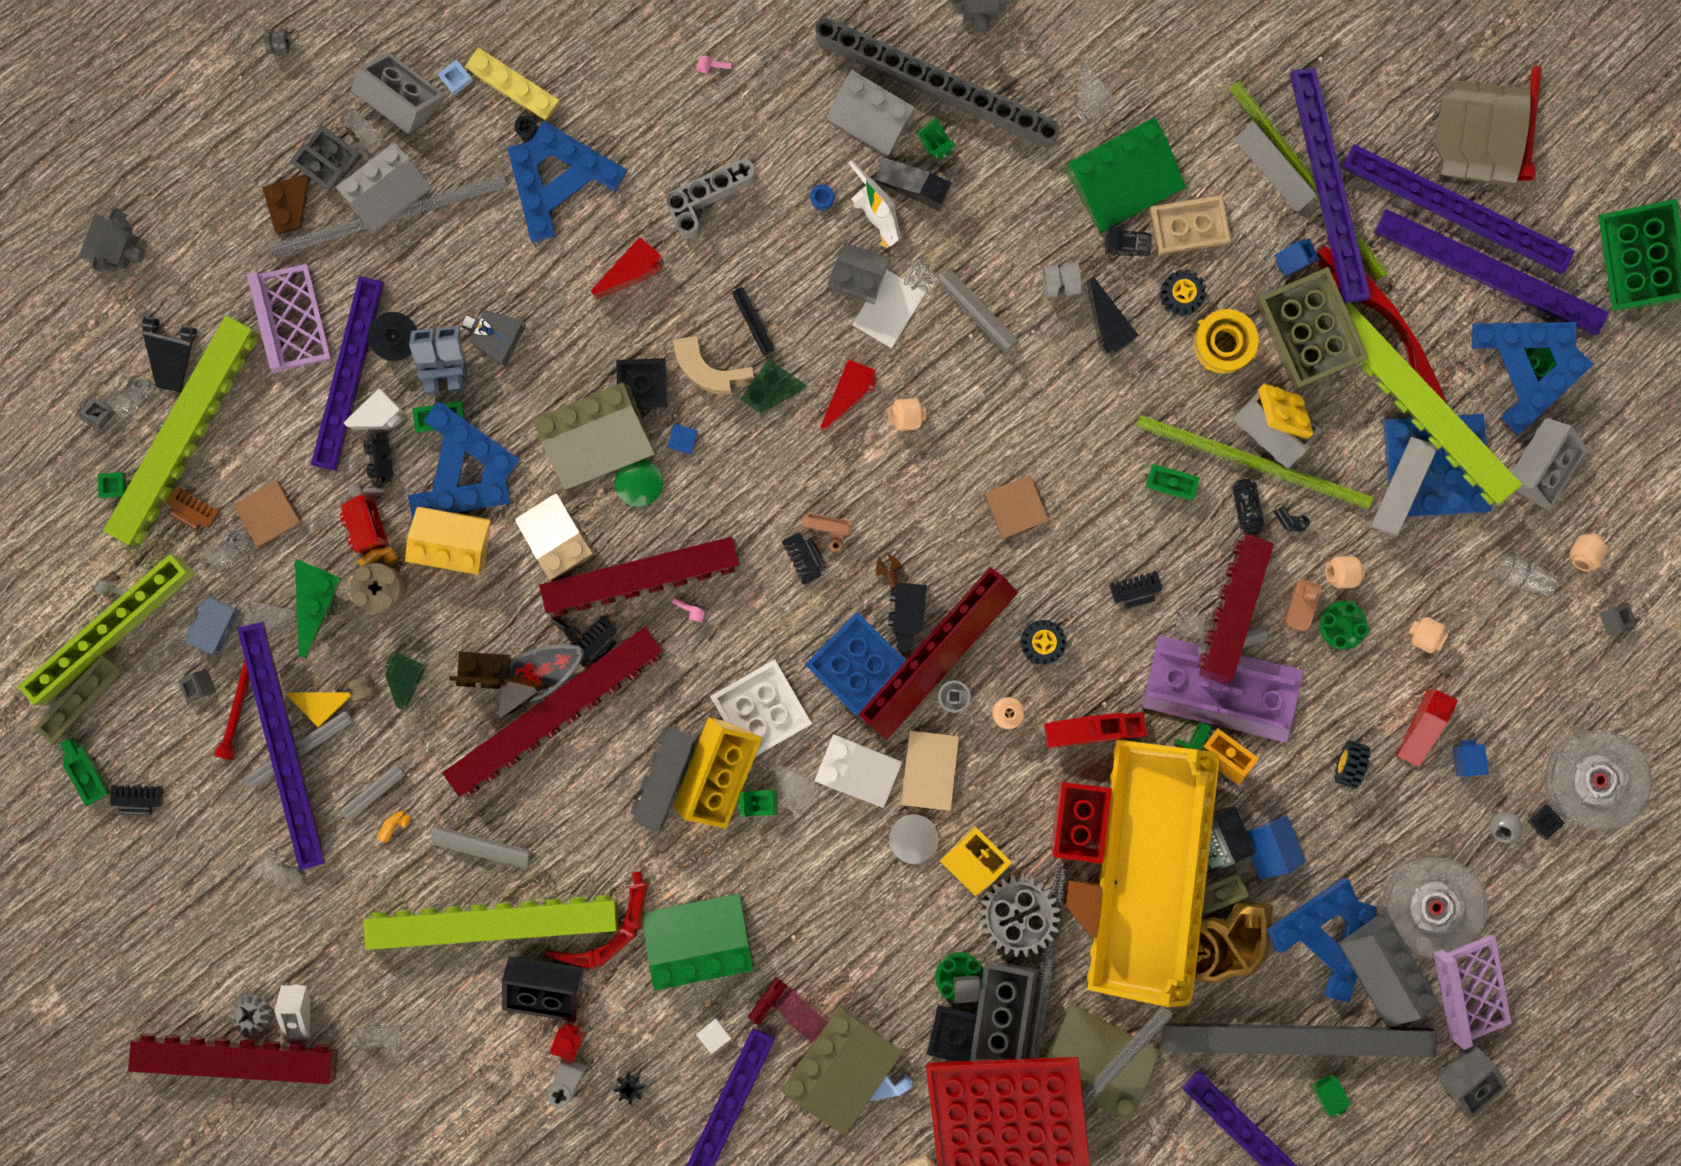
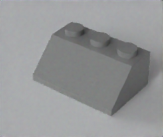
(396, 92)
(870, 113)
(383, 187)
(1282, 445)
(1549, 462)

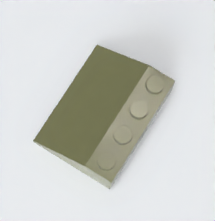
(1311, 328)
(594, 436)
(1096, 1045)
(841, 1070)

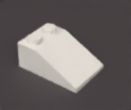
(858, 771)

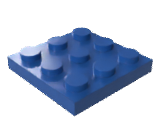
(855, 663)

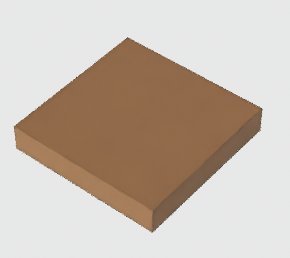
(1016, 507)
(267, 513)

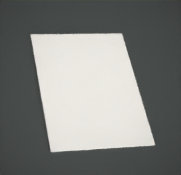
(891, 310)

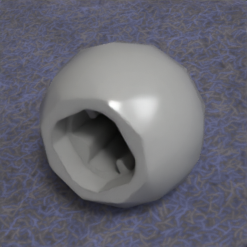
(1506, 827)

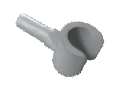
(357, 489)
(106, 586)

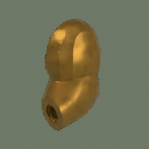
(1234, 944)

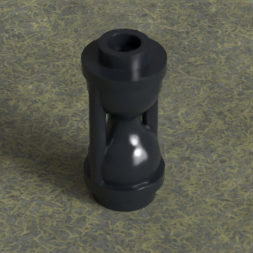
(1250, 519)

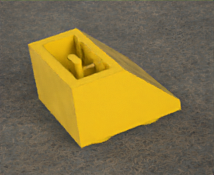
(975, 861)

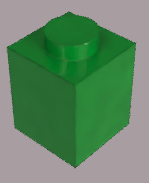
(1330, 1095)

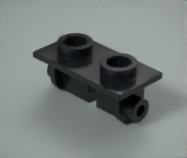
(376, 449)

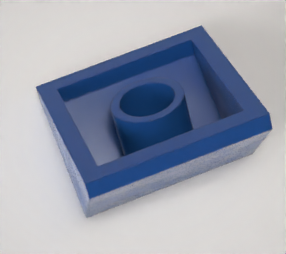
(1275, 848)

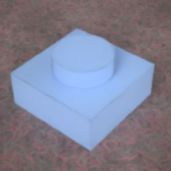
(455, 77)

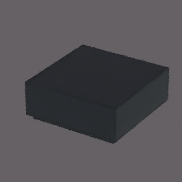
(1546, 822)

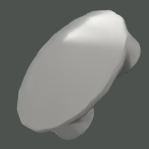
(913, 839)

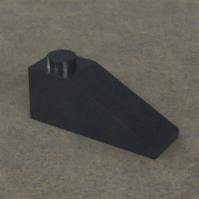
(914, 183)
(1110, 324)

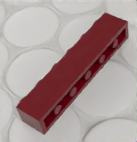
(1235, 609)

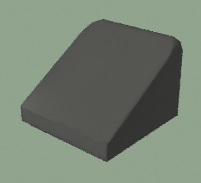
(1618, 619)
(197, 686)
(966, 989)

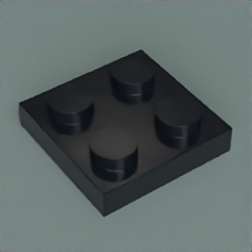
(646, 379)
(952, 1034)

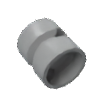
(1061, 280)
(953, 696)

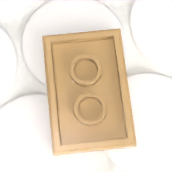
(1190, 225)
(930, 770)

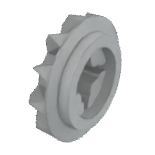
(261, 1016)

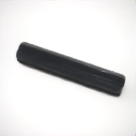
(753, 321)

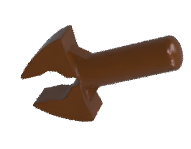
(890, 575)

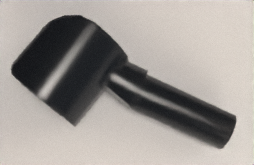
(567, 629)

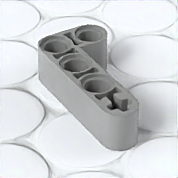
(713, 193)

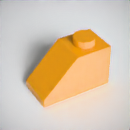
(1234, 759)

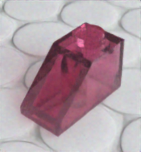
(801, 1014)

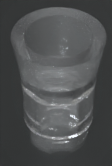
(1526, 576)

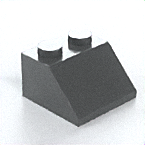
(858, 273)
(1472, 1081)

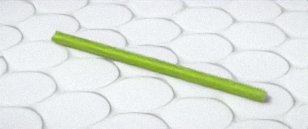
(1285, 150)
(1254, 461)

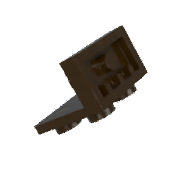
(481, 668)

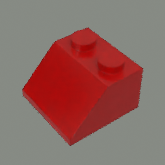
(363, 524)

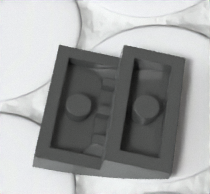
(325, 158)

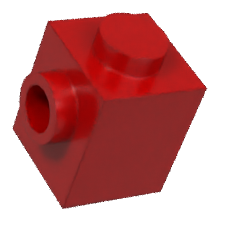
(567, 1042)

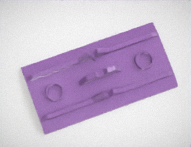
(1256, 701)

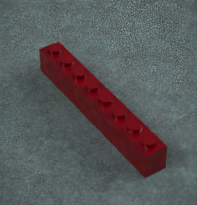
(639, 576)
(938, 653)
(233, 1060)

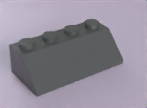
(665, 778)
(1389, 972)
(1004, 1012)

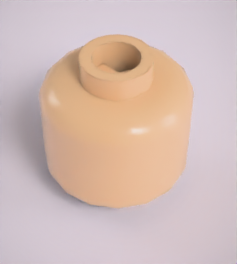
(906, 414)
(1588, 552)
(1345, 572)
(1428, 634)
(999, 710)

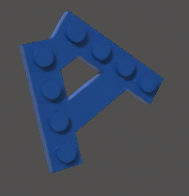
(539, 200)
(1533, 395)
(458, 439)
(1305, 926)

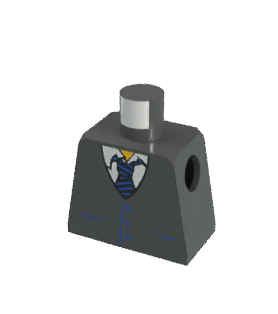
(495, 334)

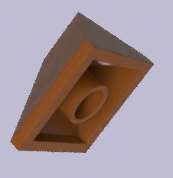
(1084, 904)

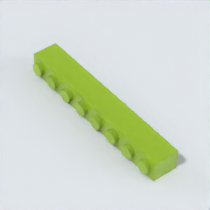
(106, 630)

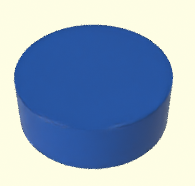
(822, 197)

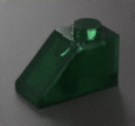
(403, 677)

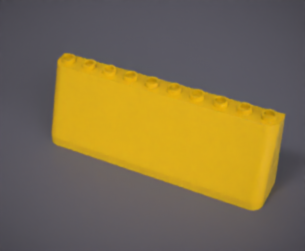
(1160, 864)

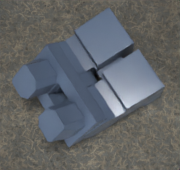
(439, 358)

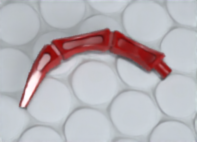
(626, 933)

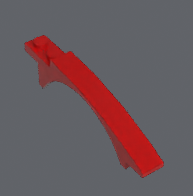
(1381, 304)

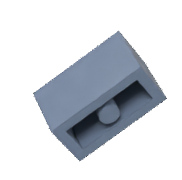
(212, 625)

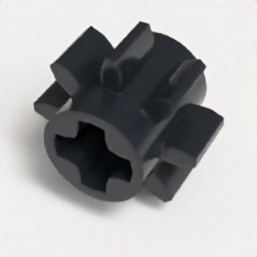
(624, 1092)

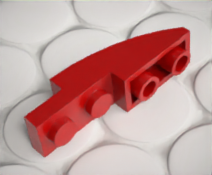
(1095, 729)

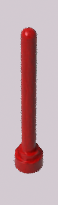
(1527, 169)
(226, 748)

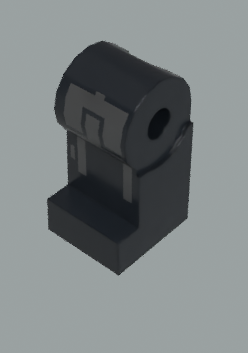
(1127, 242)

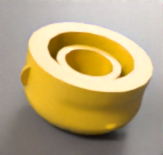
(1242, 331)

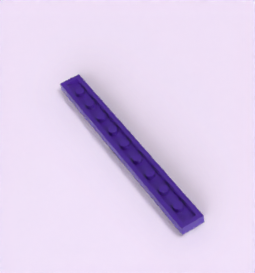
(1329, 185)
(1458, 209)
(1490, 272)
(281, 745)

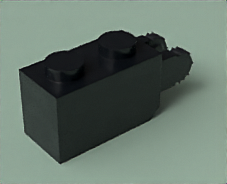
(908, 612)

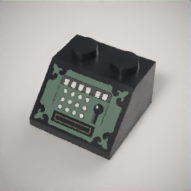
(1228, 839)

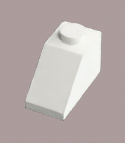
(376, 413)
(293, 1012)

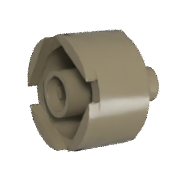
(380, 602)

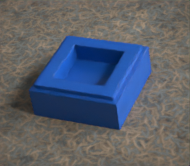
(682, 439)

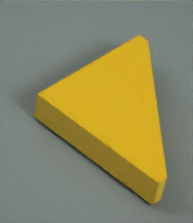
(319, 705)

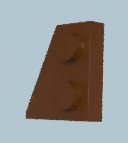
(286, 203)

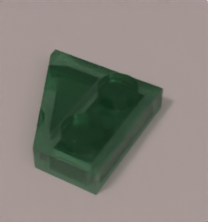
(771, 388)

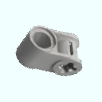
(568, 1079)

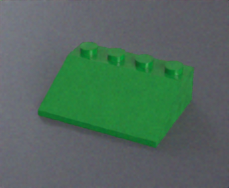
(1126, 175)
(1643, 255)
(697, 942)

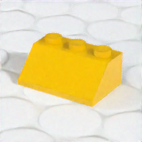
(448, 540)

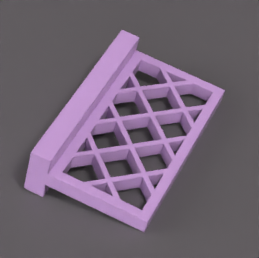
(267, 323)
(1454, 999)

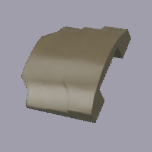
(1483, 132)

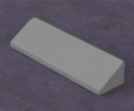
(1275, 167)
(977, 311)
(1403, 487)
(481, 847)

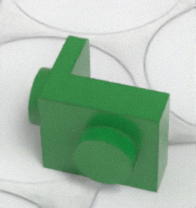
(935, 139)
(1199, 737)
(758, 803)

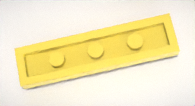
(512, 84)

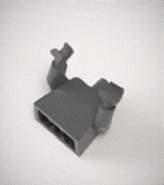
(979, 11)
(111, 243)

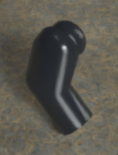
(1291, 523)

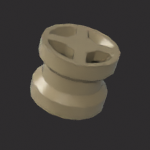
(362, 688)

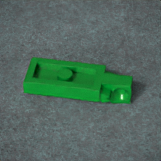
(83, 773)

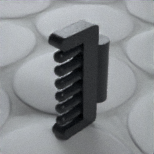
(810, 556)
(1137, 596)
(601, 644)
(135, 805)

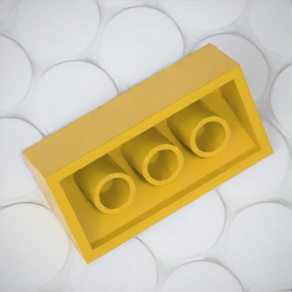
(717, 773)

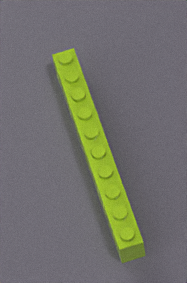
(1433, 415)
(181, 432)
(491, 924)

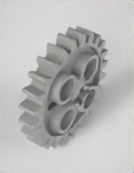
(1030, 936)

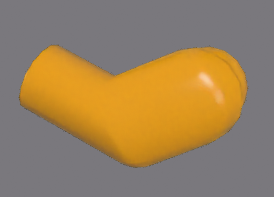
(376, 554)
(391, 823)

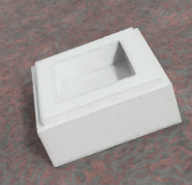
(713, 1035)

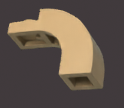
(698, 372)

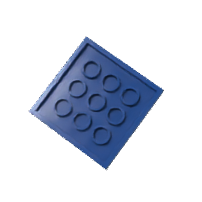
(1443, 487)

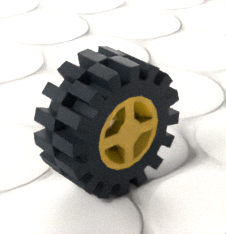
(1186, 285)
(1052, 642)
(1352, 764)

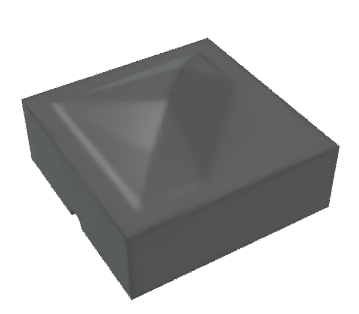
(96, 413)

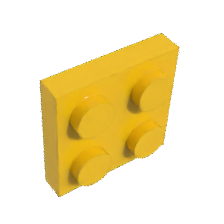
(1285, 411)

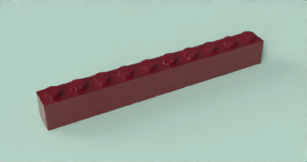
(552, 712)

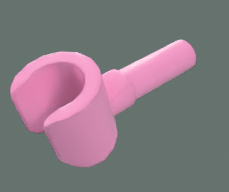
(706, 62)
(696, 613)

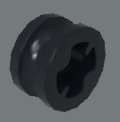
(528, 119)

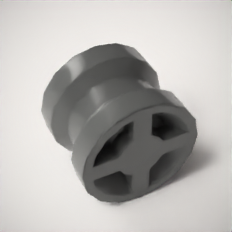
(277, 41)

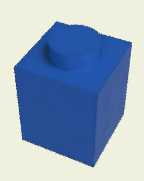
(1296, 257)
(1470, 759)

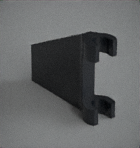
(167, 354)

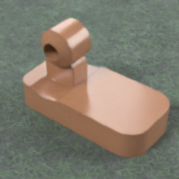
(837, 526)
(1302, 605)

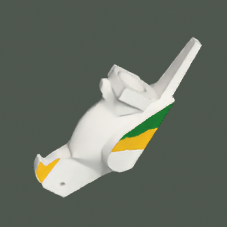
(878, 208)

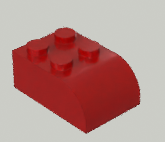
(1081, 822)

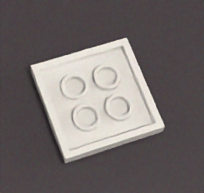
(763, 705)

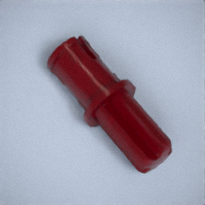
(767, 1001)

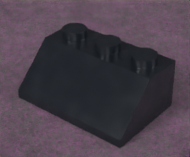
(541, 988)

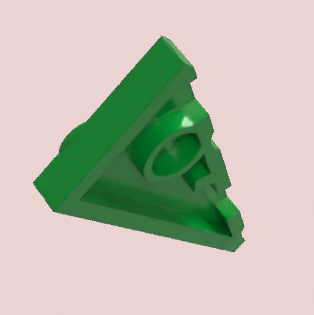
(313, 599)

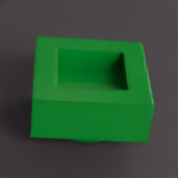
(111, 485)

